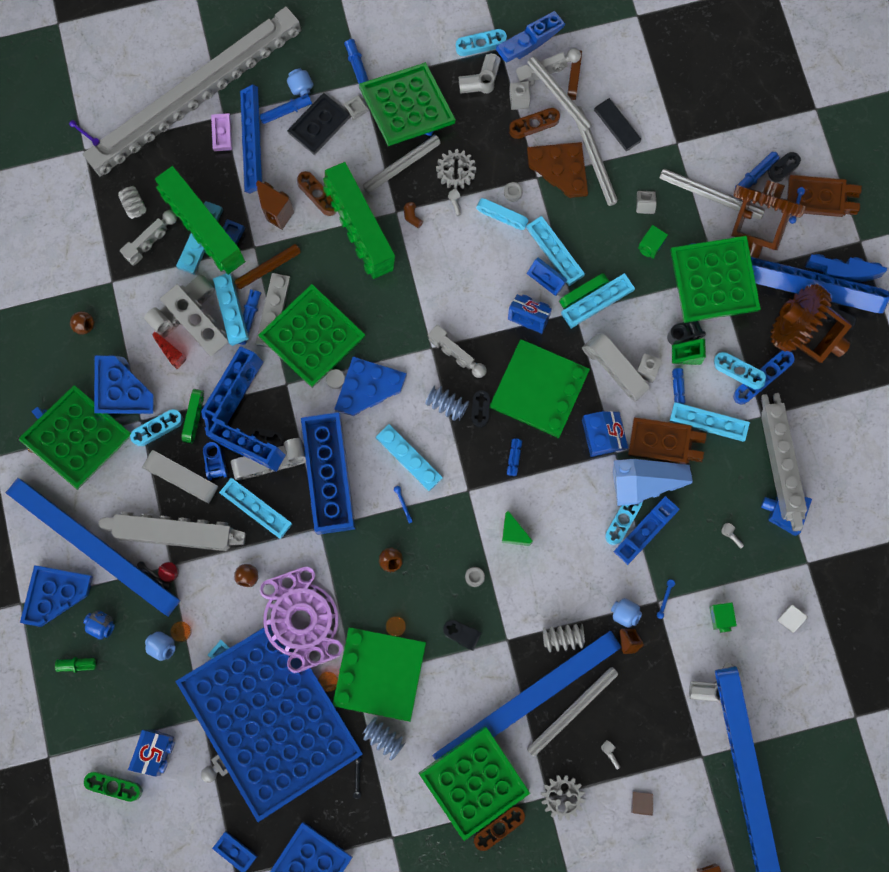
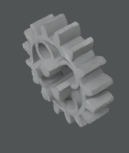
(463, 162)
(570, 808)

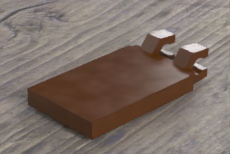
(824, 195)
(665, 441)

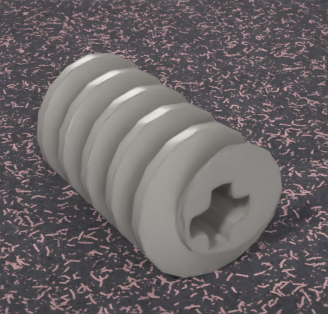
(563, 638)

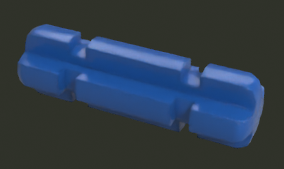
(678, 385)
(514, 457)

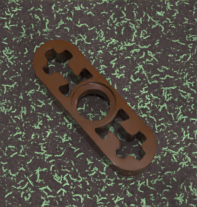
(574, 78)
(537, 116)
(315, 185)
(490, 842)

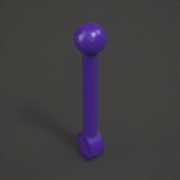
(95, 141)

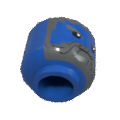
(99, 624)

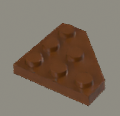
(561, 167)

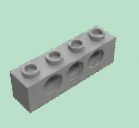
(179, 293)

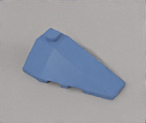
(644, 479)

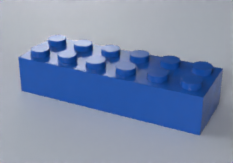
(328, 473)

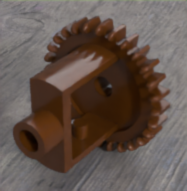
(772, 197)
(801, 317)

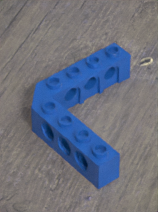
(223, 404)

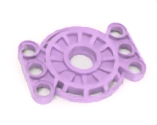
(300, 599)

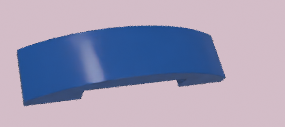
(646, 530)

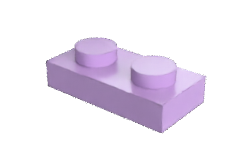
(221, 132)

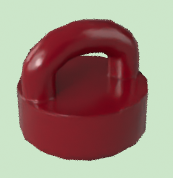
(168, 572)

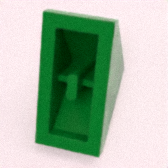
(689, 352)
(514, 533)

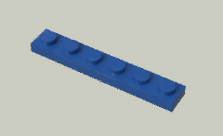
(251, 138)

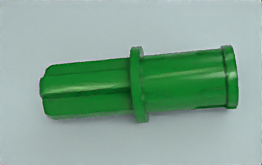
(75, 664)

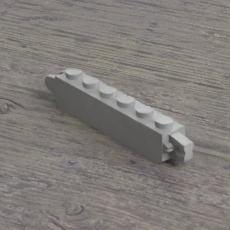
(783, 461)
(173, 532)

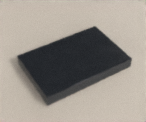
(319, 123)

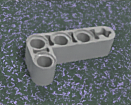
(164, 321)
(616, 365)
(246, 468)
(180, 476)

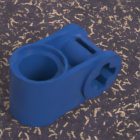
(214, 465)

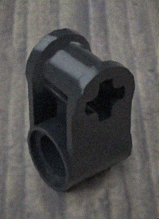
(688, 331)
(465, 635)

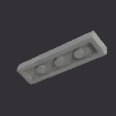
(274, 302)

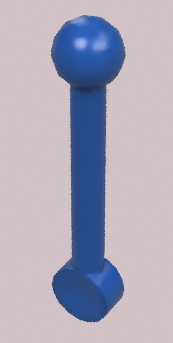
(800, 192)
(397, 489)
(670, 583)

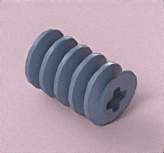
(446, 403)
(383, 738)

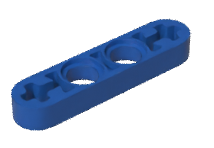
(742, 388)

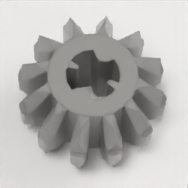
(132, 202)

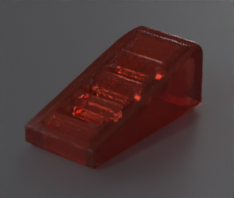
(174, 356)

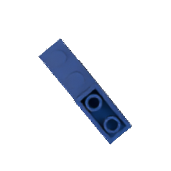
(532, 38)
(853, 270)

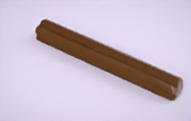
(267, 266)

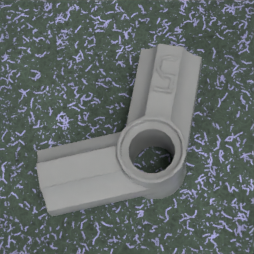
(475, 83)
(706, 691)

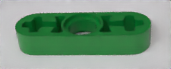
(583, 290)
(193, 416)
(97, 787)

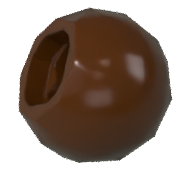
(81, 322)
(390, 559)
(246, 575)

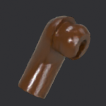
(409, 214)

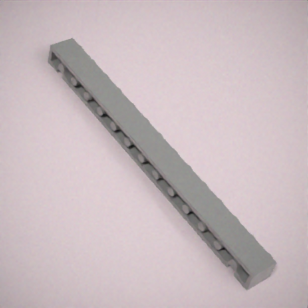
(192, 92)

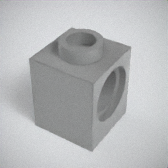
(519, 95)
(649, 367)

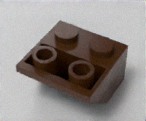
(274, 204)

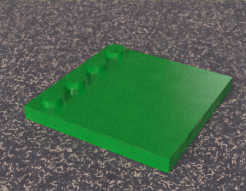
(407, 103)
(715, 279)
(311, 336)
(539, 388)
(74, 437)
(379, 674)
(474, 783)

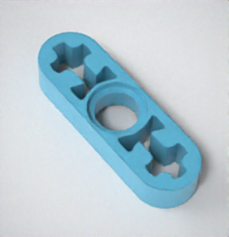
(478, 49)
(502, 214)
(754, 372)
(167, 417)
(621, 534)

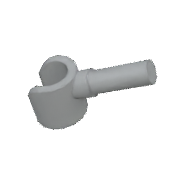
(453, 196)
(727, 530)
(607, 748)

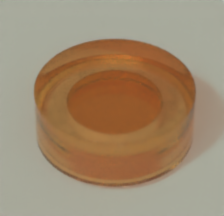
(395, 626)
(181, 631)
(328, 681)

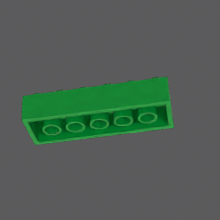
(358, 220)
(199, 221)

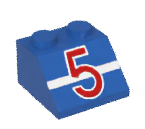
(529, 313)
(604, 432)
(151, 753)

